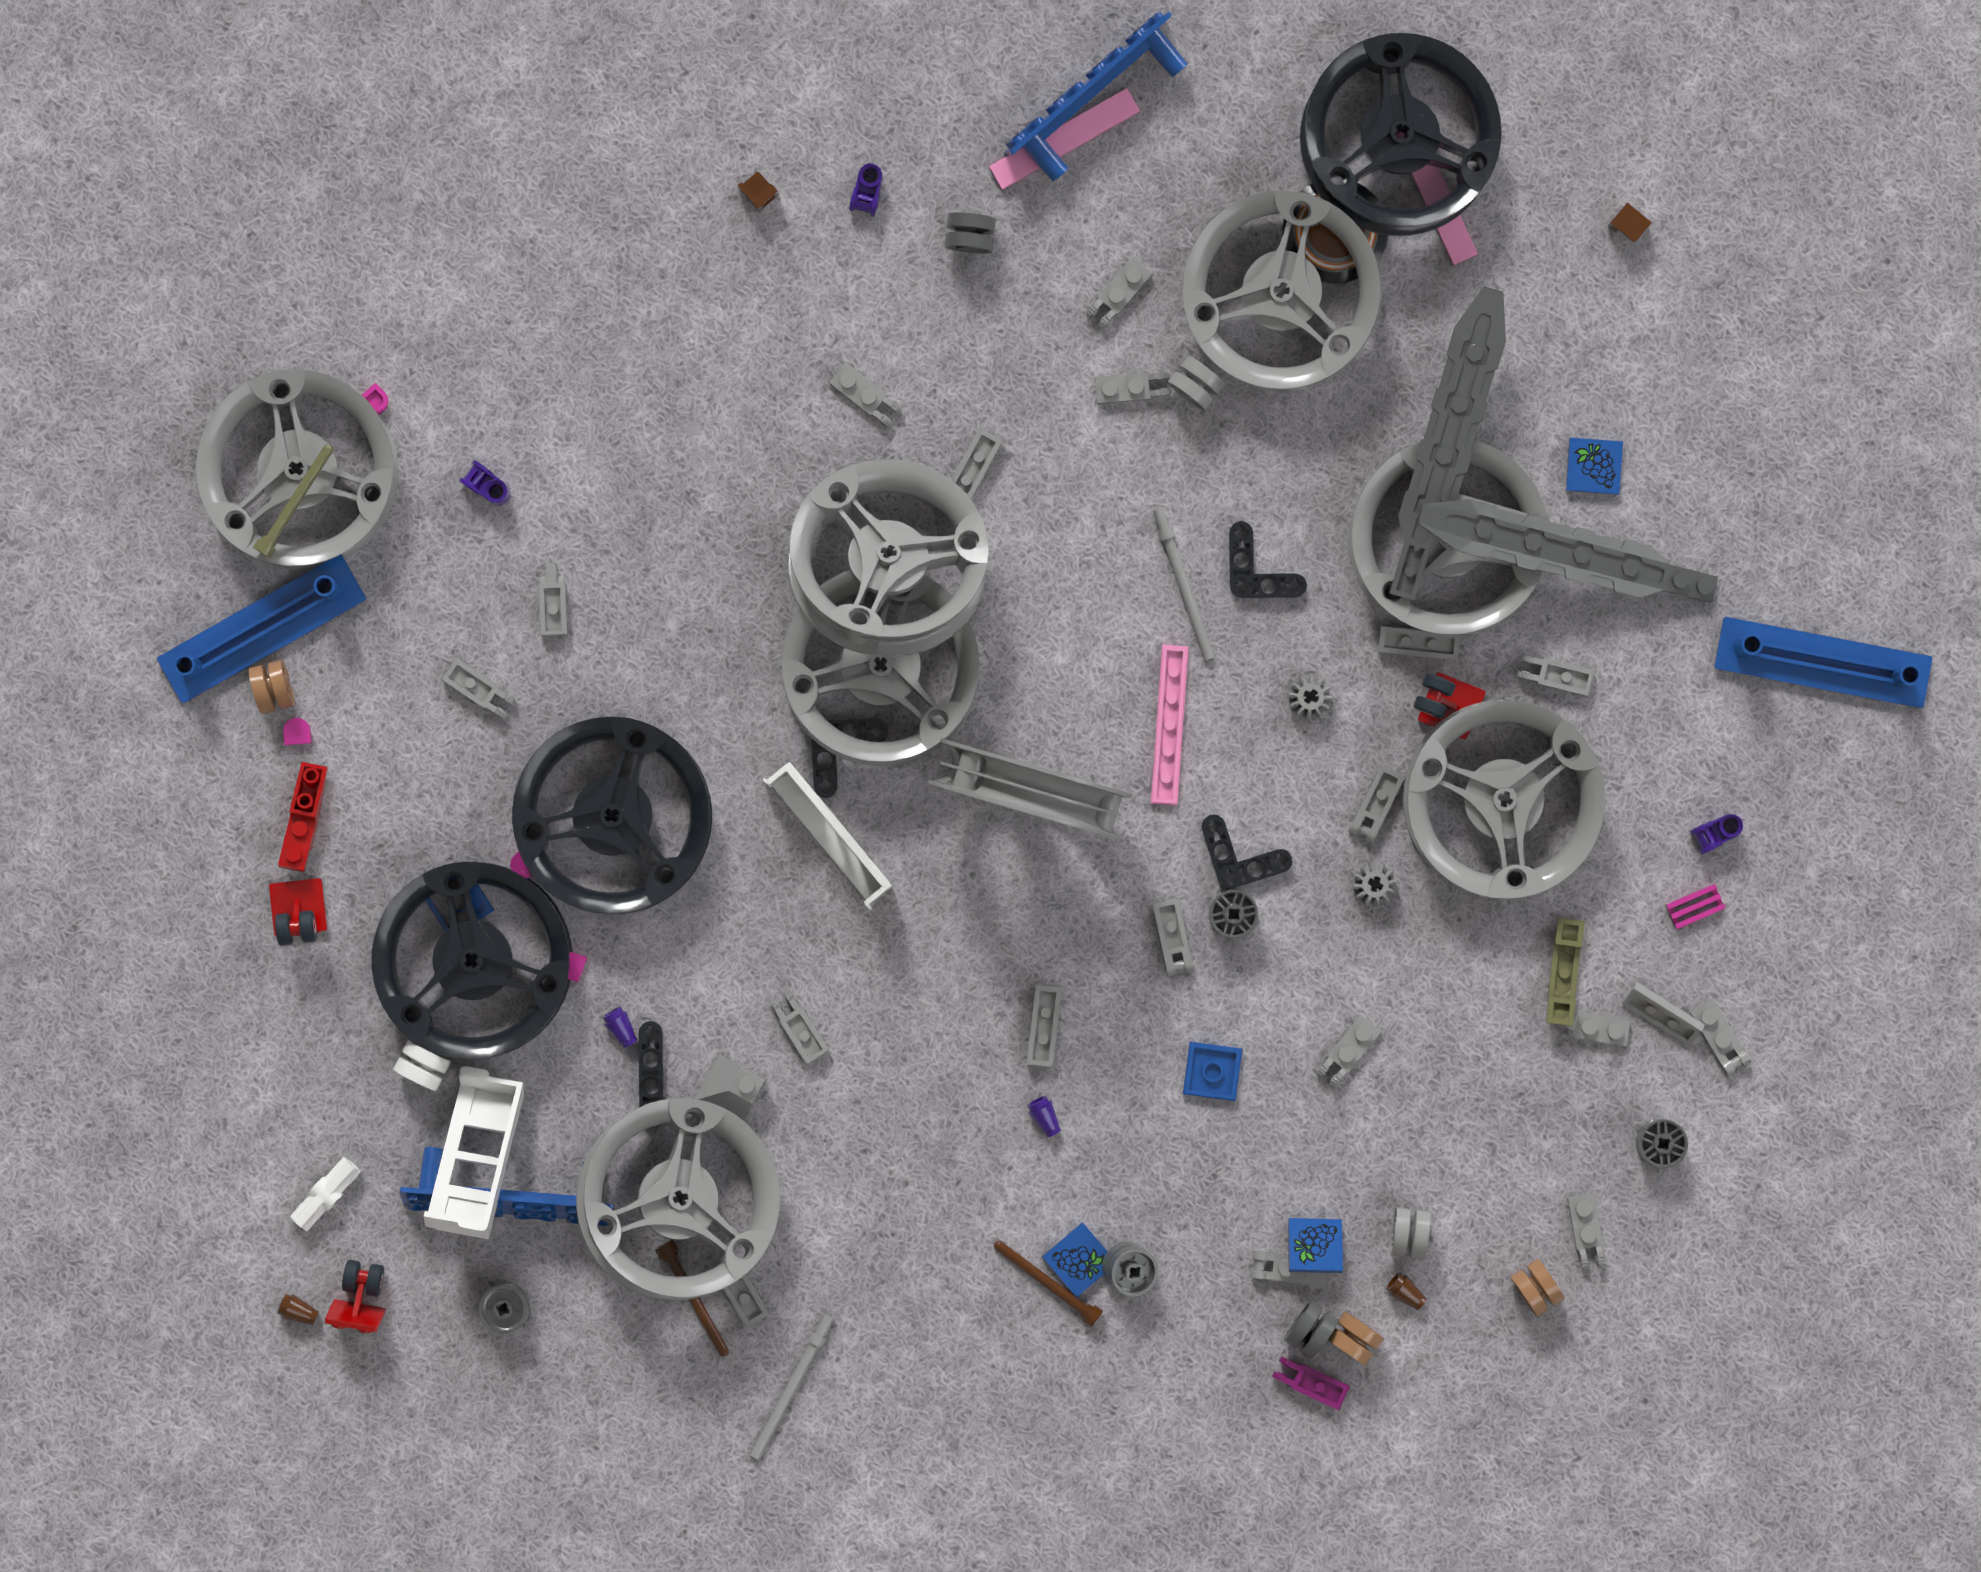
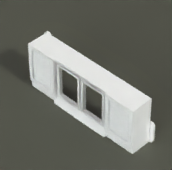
(829, 833)
(485, 1105)

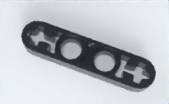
(650, 1072)

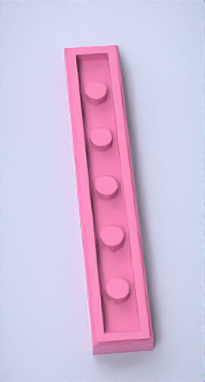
(1068, 137)
(1453, 234)
(1169, 725)

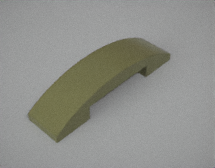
(1564, 972)

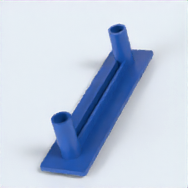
(1144, 38)
(261, 628)
(1823, 662)
(518, 1203)

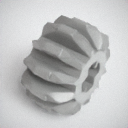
(1312, 705)
(1366, 888)

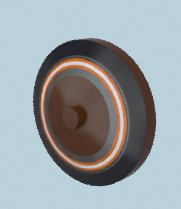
(1325, 248)

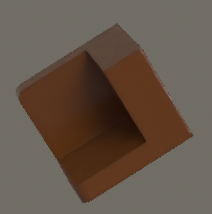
(758, 191)
(1630, 223)

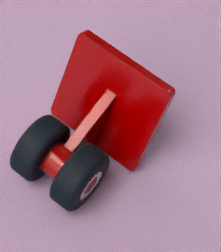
(1444, 698)
(298, 910)
(358, 1315)

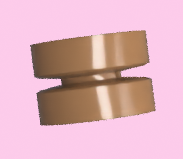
(271, 687)
(1537, 1287)
(1355, 1338)

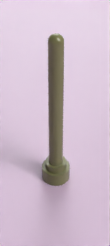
(267, 544)

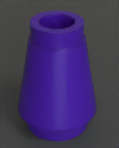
(620, 1026)
(1044, 1115)

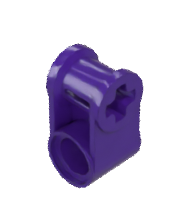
(866, 191)
(482, 481)
(1715, 833)

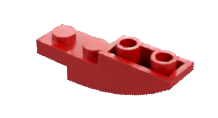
(303, 817)

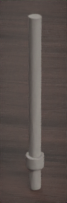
(1167, 535)
(816, 1341)

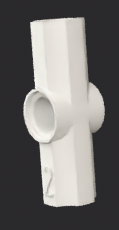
(325, 1193)

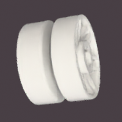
(421, 1065)

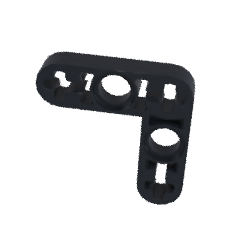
(1247, 572)
(817, 749)
(1231, 862)

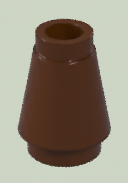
(1405, 1291)
(297, 1310)

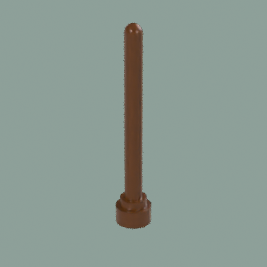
(668, 1254)
(1088, 1313)

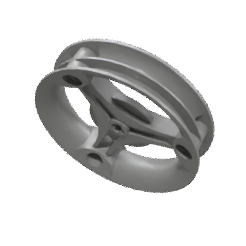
(1272, 271)
(298, 448)
(906, 555)
(1442, 558)
(879, 687)
(1031, 789)
(1522, 789)
(686, 1180)

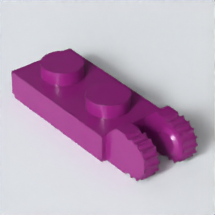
(1314, 1384)

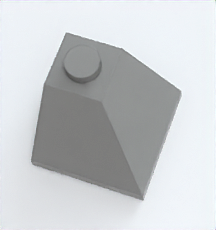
(731, 1086)

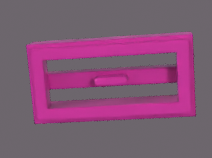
(1716, 897)

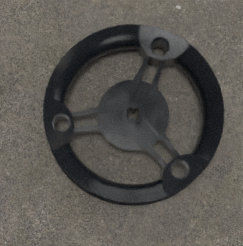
(1406, 115)
(611, 794)
(451, 960)

